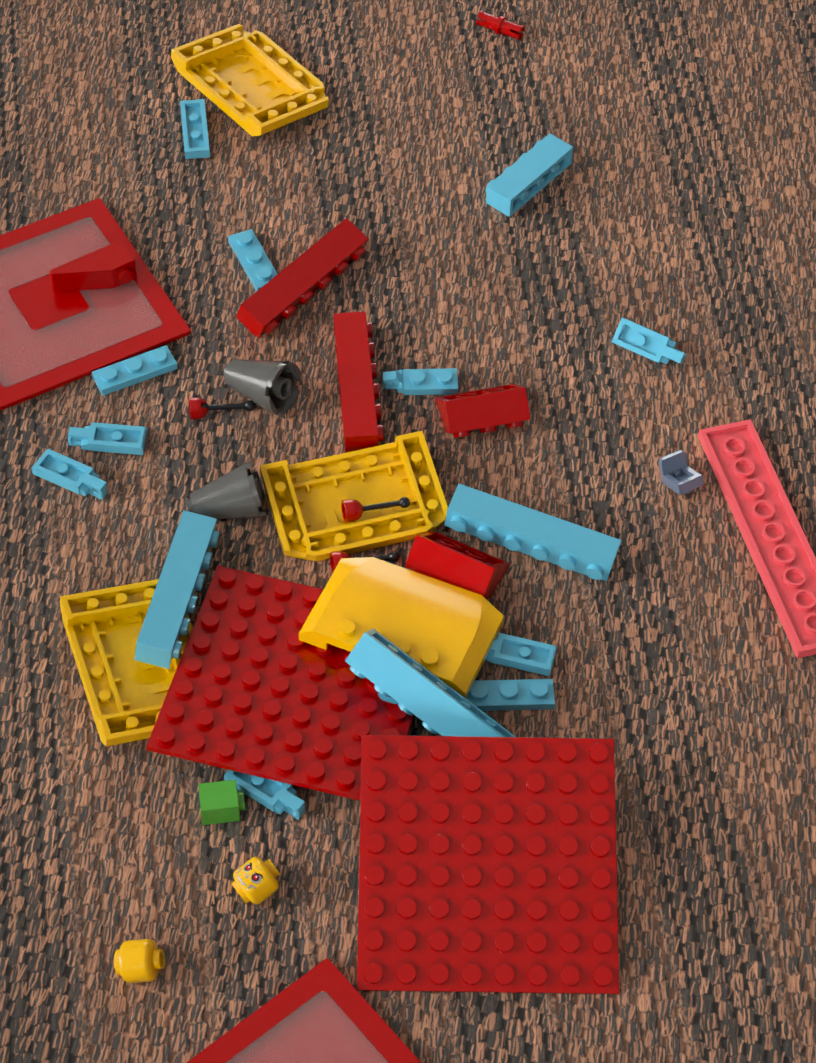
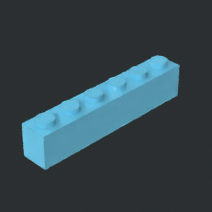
(532, 532)
(176, 589)
(419, 690)

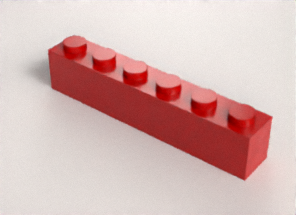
(301, 278)
(356, 381)

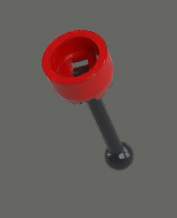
(199, 408)
(353, 509)
(335, 557)

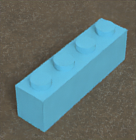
(529, 174)

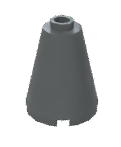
(265, 382)
(230, 496)

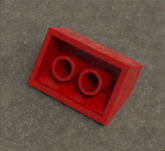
(483, 409)
(456, 563)

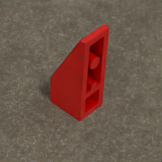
(97, 270)

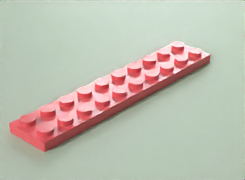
(767, 527)

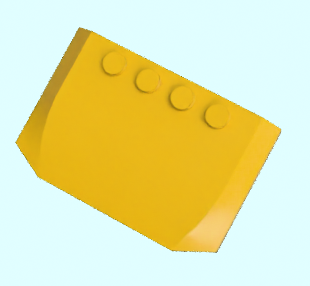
(250, 79)
(309, 496)
(424, 617)
(103, 639)

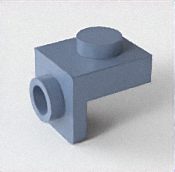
(677, 474)

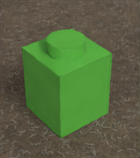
(220, 802)

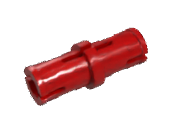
(500, 25)

